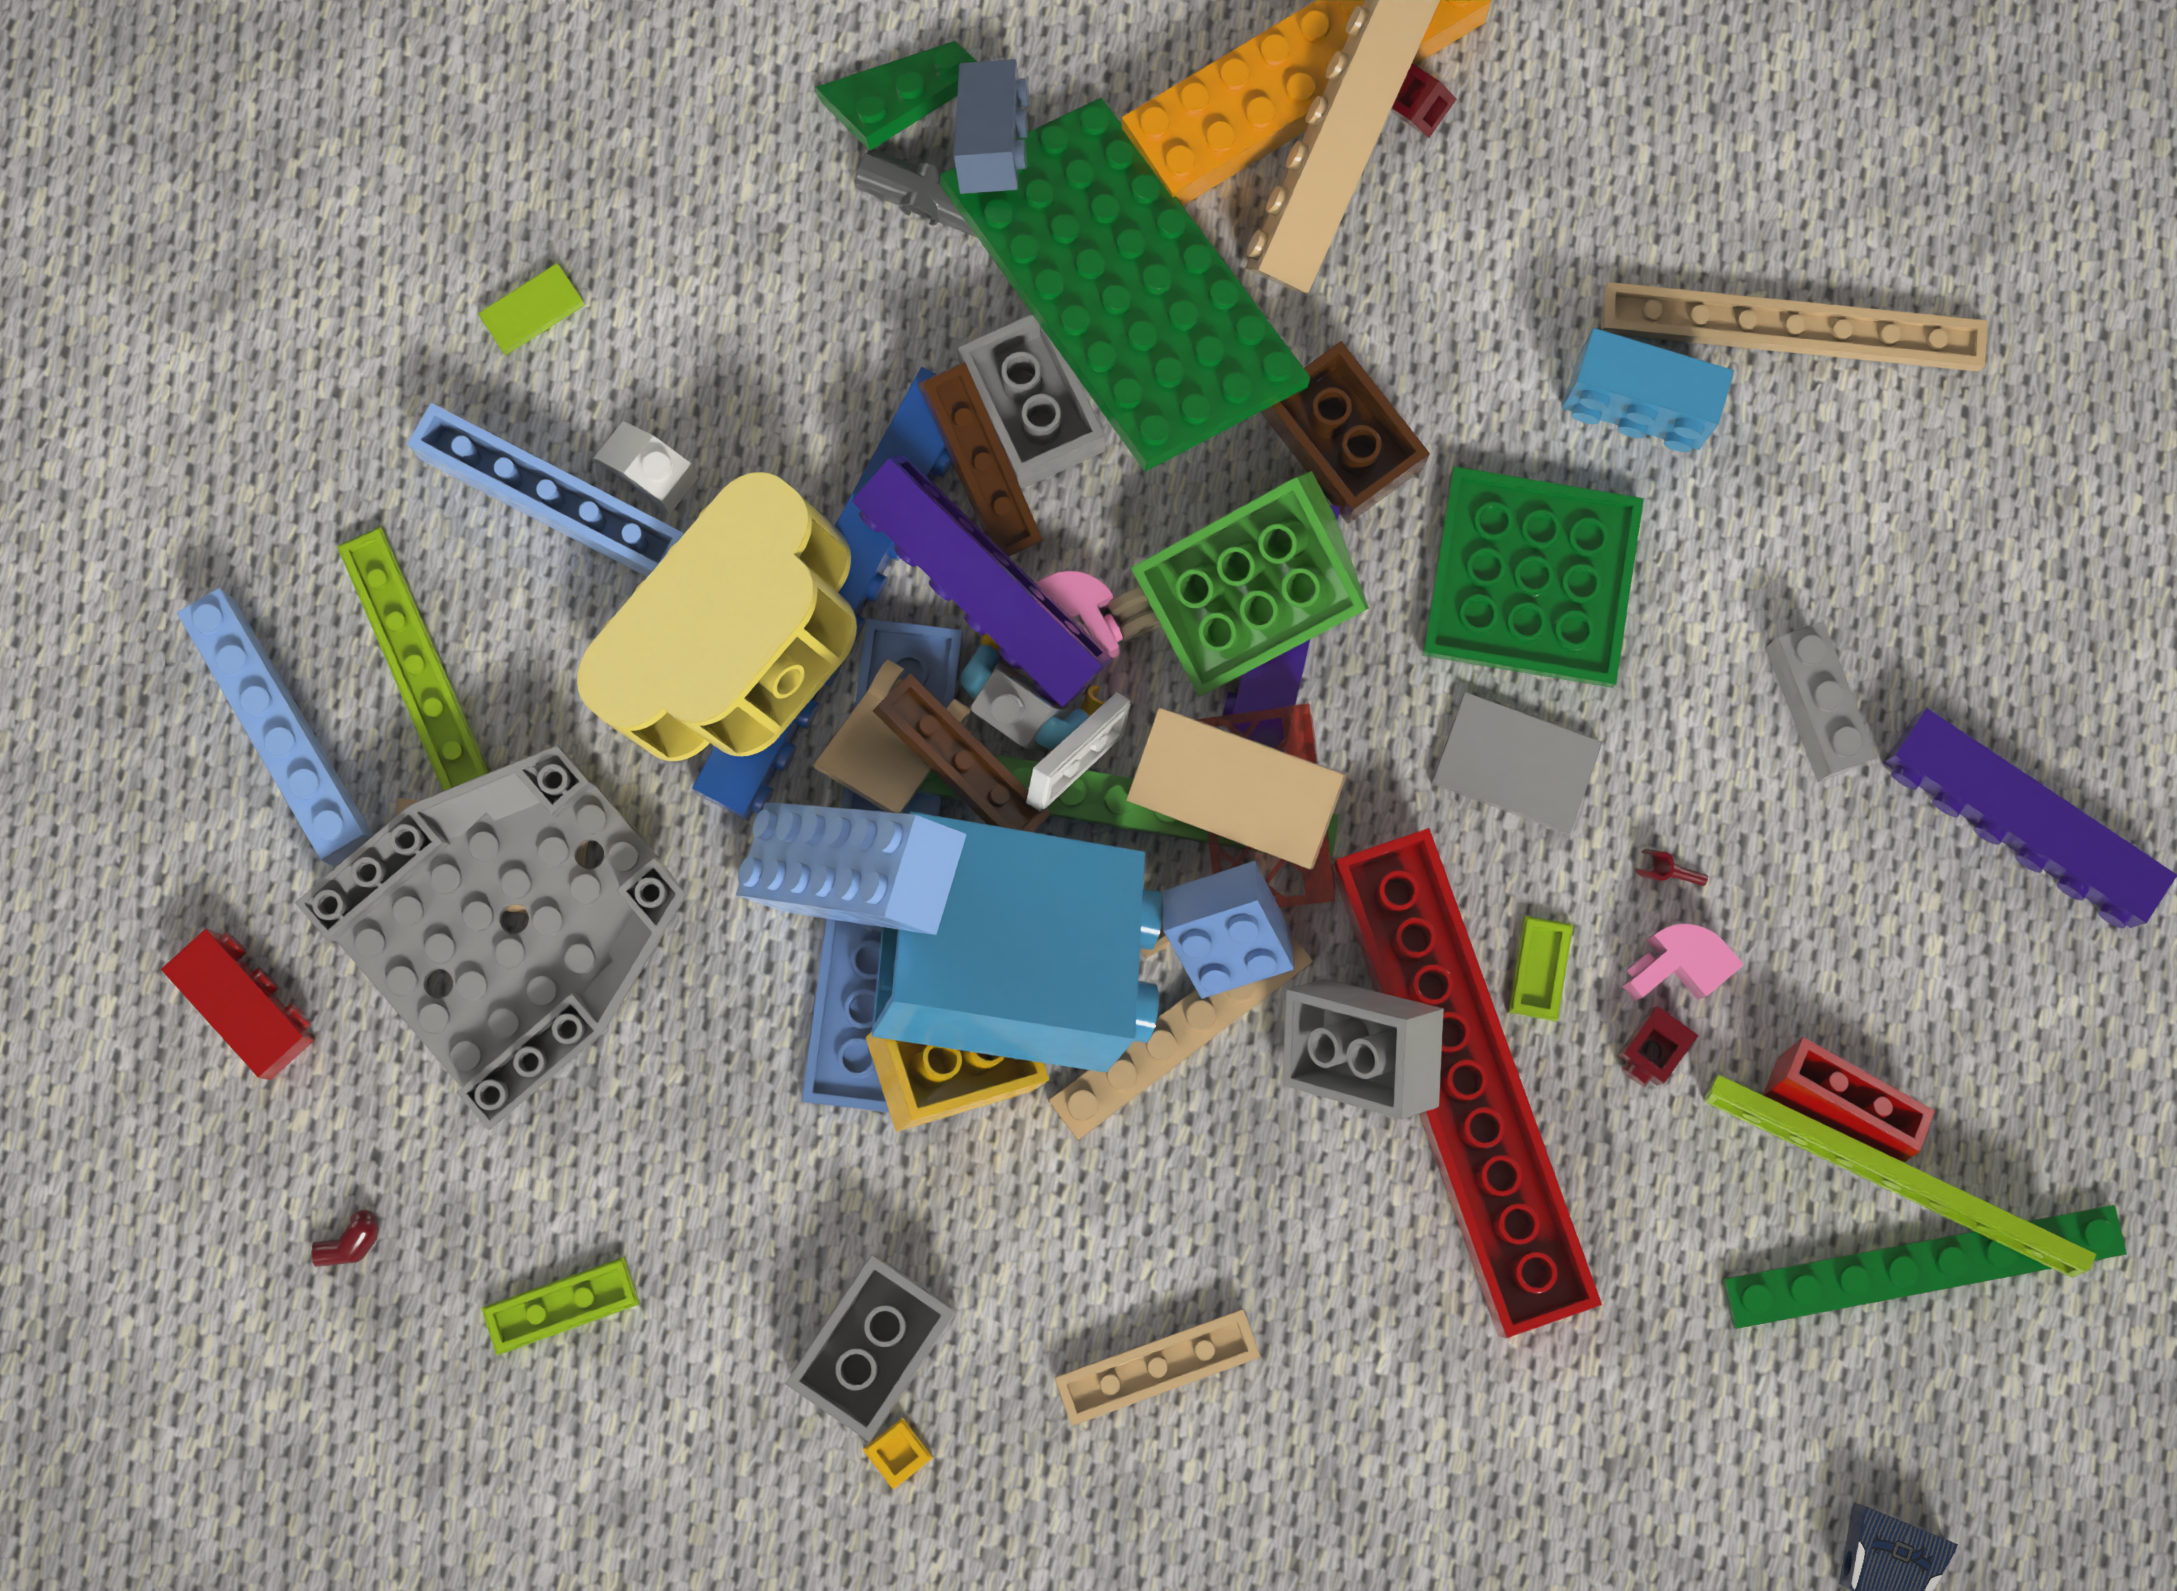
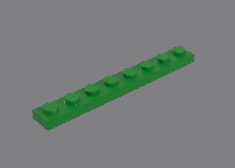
(1906, 1270)

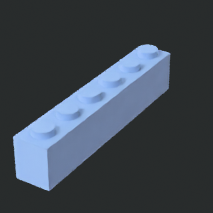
(542, 491)
(276, 726)

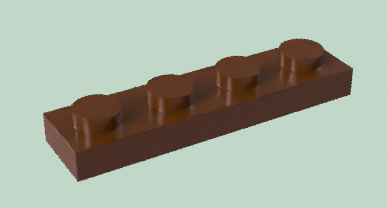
(980, 459)
(957, 757)

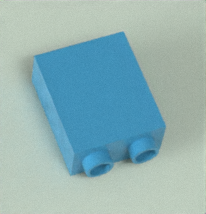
(1027, 953)

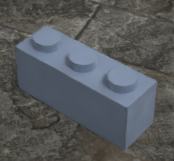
(990, 126)

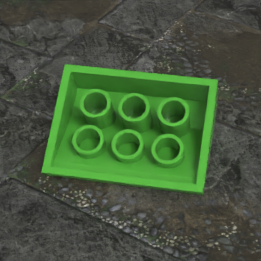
(1253, 584)

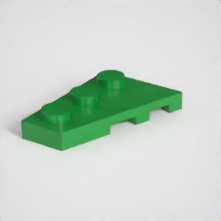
(895, 94)

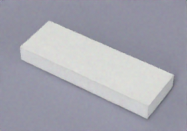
(1078, 752)

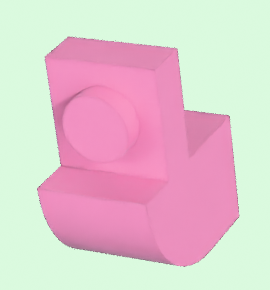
(1083, 600)
(1691, 953)

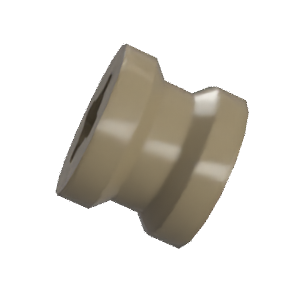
(1134, 614)

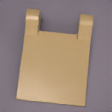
(871, 756)

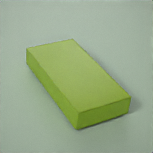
(531, 309)
(1540, 968)

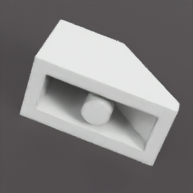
(648, 465)

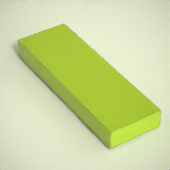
(560, 1306)

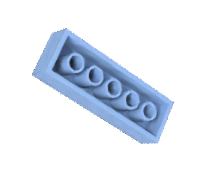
(851, 865)

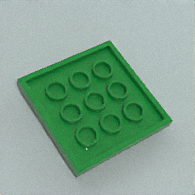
(1533, 577)

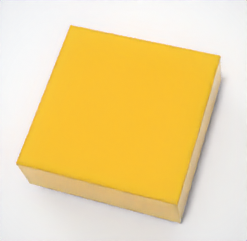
(898, 1453)

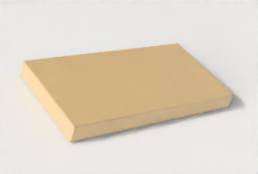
(1236, 788)

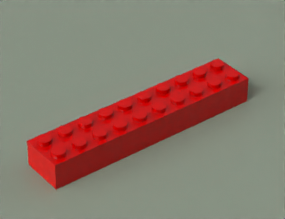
(1484, 1123)

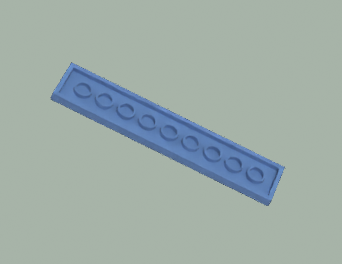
(839, 1058)

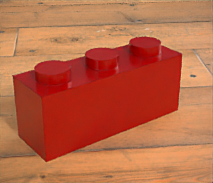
(239, 1002)
(1848, 1100)

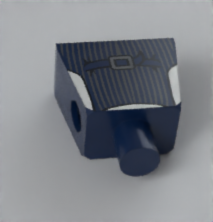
(1891, 1554)

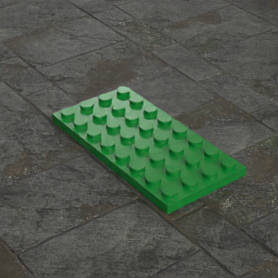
(1129, 288)

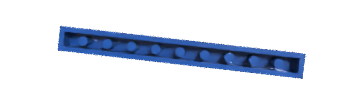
(743, 781)

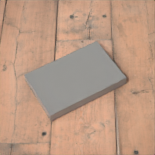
(1517, 763)

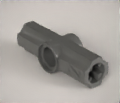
(910, 187)

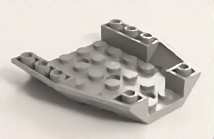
(436, 896)

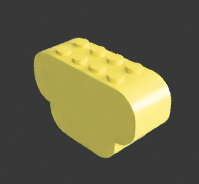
(726, 628)

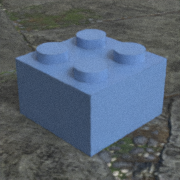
(1227, 930)

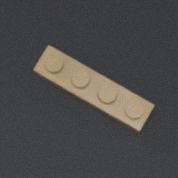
(1157, 1367)

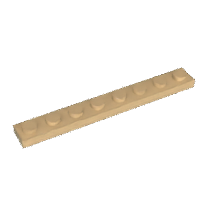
(1794, 326)

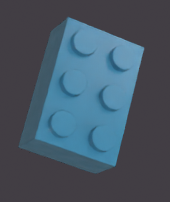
(1647, 390)

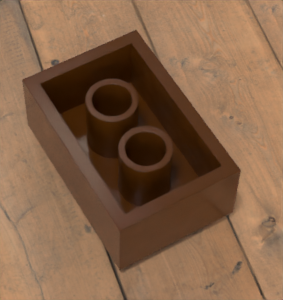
(1347, 434)

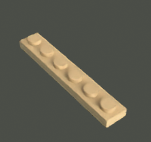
(1174, 1038)

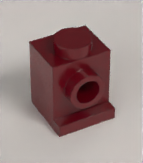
(1422, 101)
(1670, 1037)

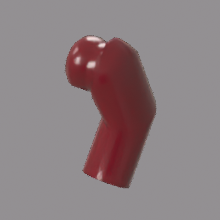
(352, 1244)

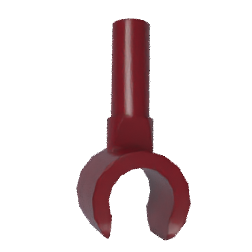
(1666, 868)

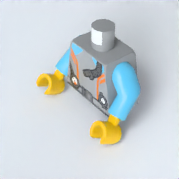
(1014, 705)

